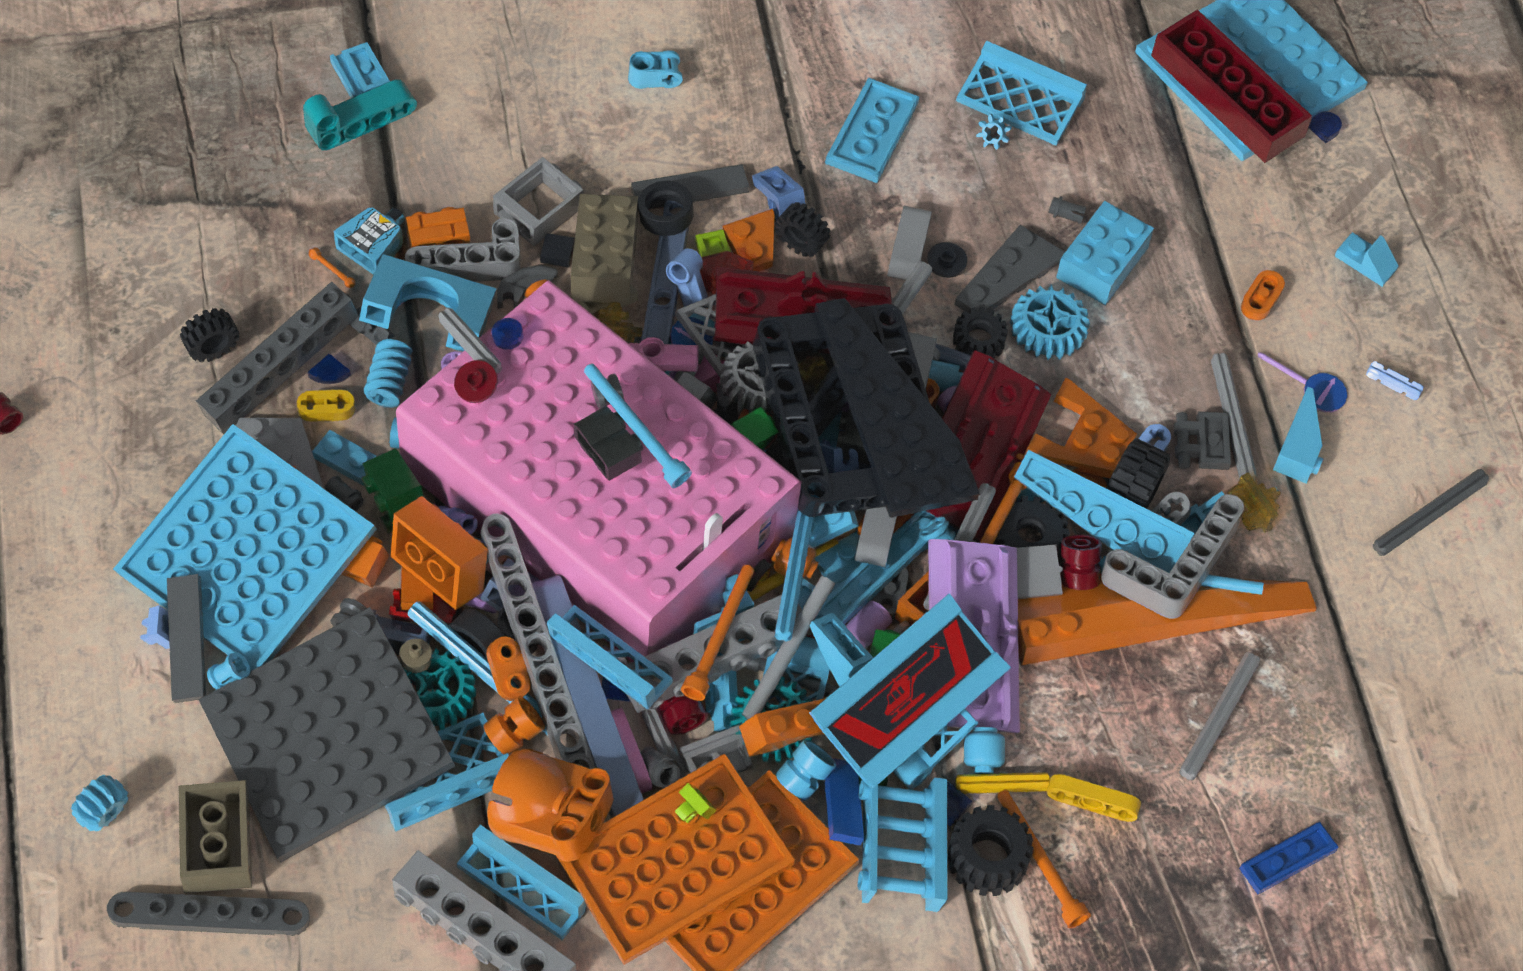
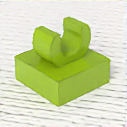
(695, 804)

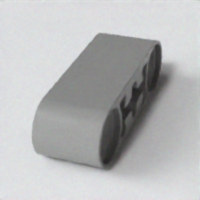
(909, 242)

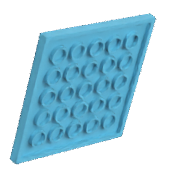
(1283, 48)
(258, 541)

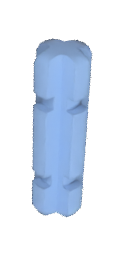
(1394, 380)

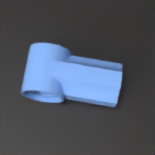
(685, 273)

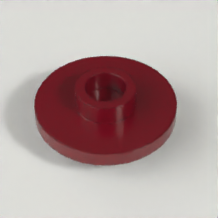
(476, 381)

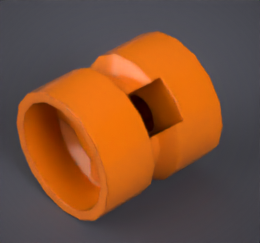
(518, 723)

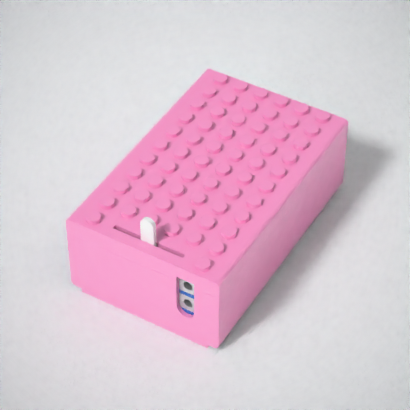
(626, 547)

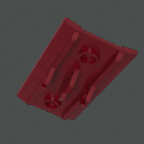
(751, 296)
(995, 420)

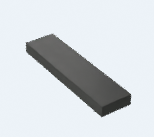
(703, 184)
(186, 638)

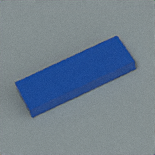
(844, 804)
(1288, 858)

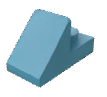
(1370, 260)

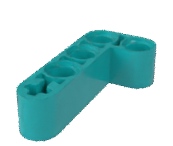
(357, 116)

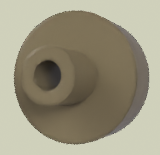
(415, 655)

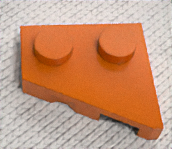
(753, 238)

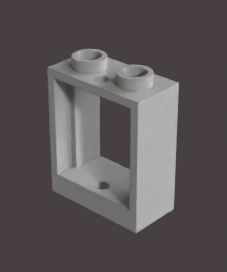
(529, 227)

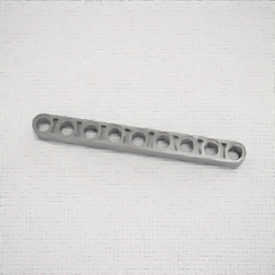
(877, 525)
(534, 634)

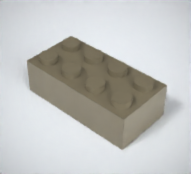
(604, 248)

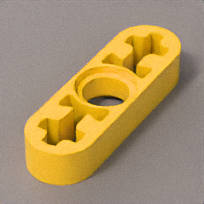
(1094, 798)

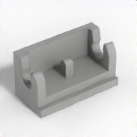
(707, 749)

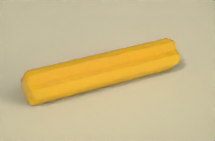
(1002, 781)

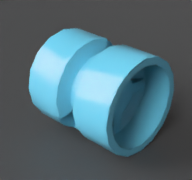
(809, 766)

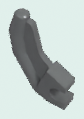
(516, 284)

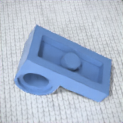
(779, 189)

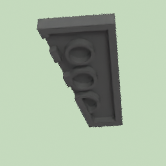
(1009, 270)

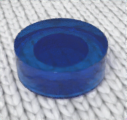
(507, 333)

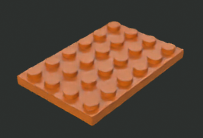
(659, 874)
(753, 920)

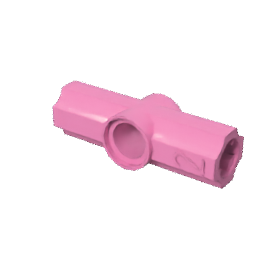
(669, 356)

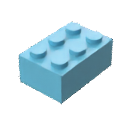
(1104, 252)

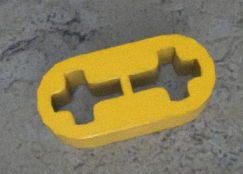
(325, 405)

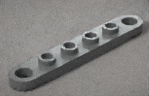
(208, 913)

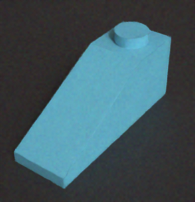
(1303, 443)

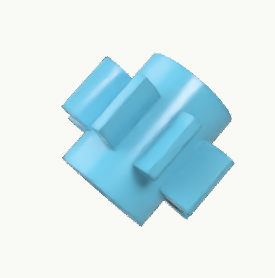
(1002, 129)

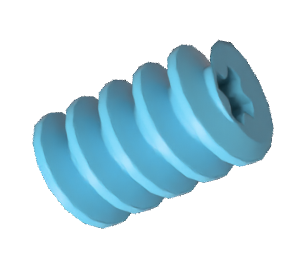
(388, 373)

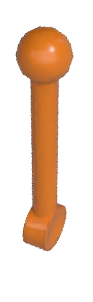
(315, 253)

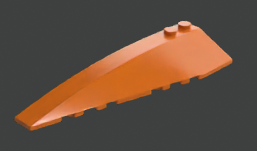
(1106, 620)

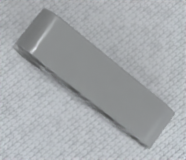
(463, 257)

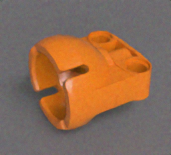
(552, 806)

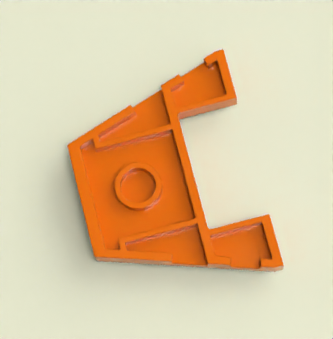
(1095, 440)

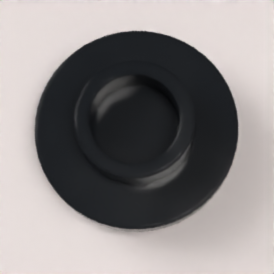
(947, 259)

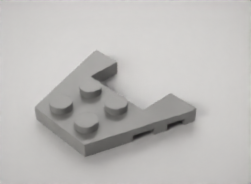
(285, 439)

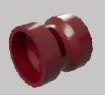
(9, 415)

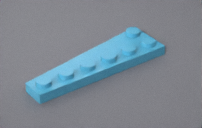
(1104, 513)

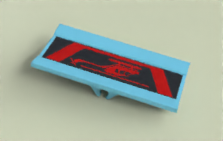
(909, 691)

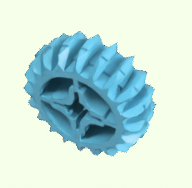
(1044, 307)

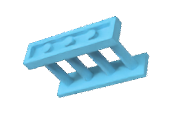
(932, 828)

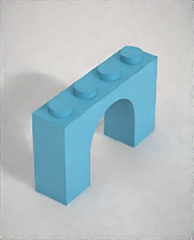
(402, 280)

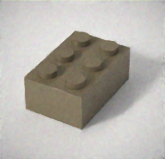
(214, 836)

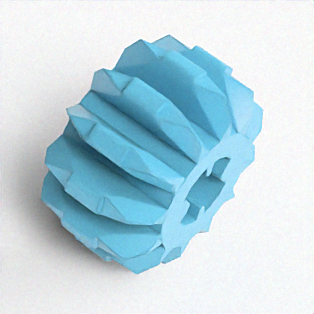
(99, 803)

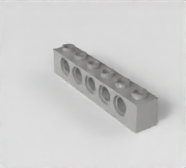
(736, 655)
(423, 873)

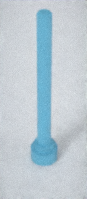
(675, 471)

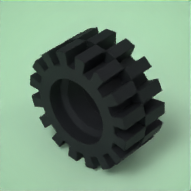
(802, 229)
(982, 321)
(209, 335)

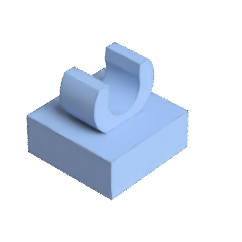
(157, 627)

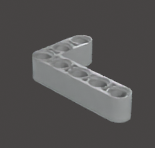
(1173, 591)

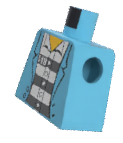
(370, 236)

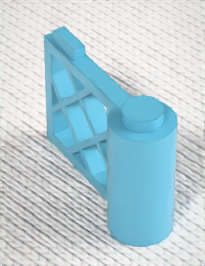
(808, 663)
(920, 763)

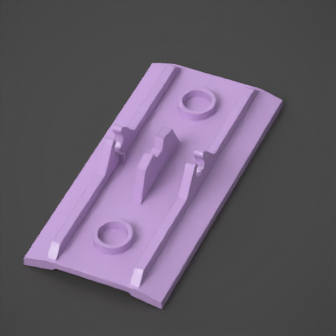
(985, 588)

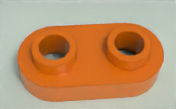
(1261, 297)
(505, 668)

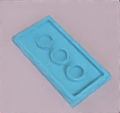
(872, 130)

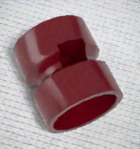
(1081, 561)
(683, 714)

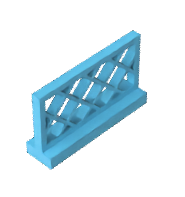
(1028, 72)
(449, 788)

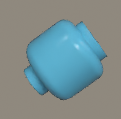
(984, 749)

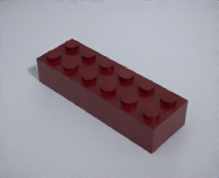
(1231, 86)

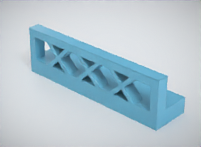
(605, 661)
(528, 872)

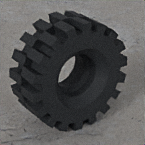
(1037, 517)

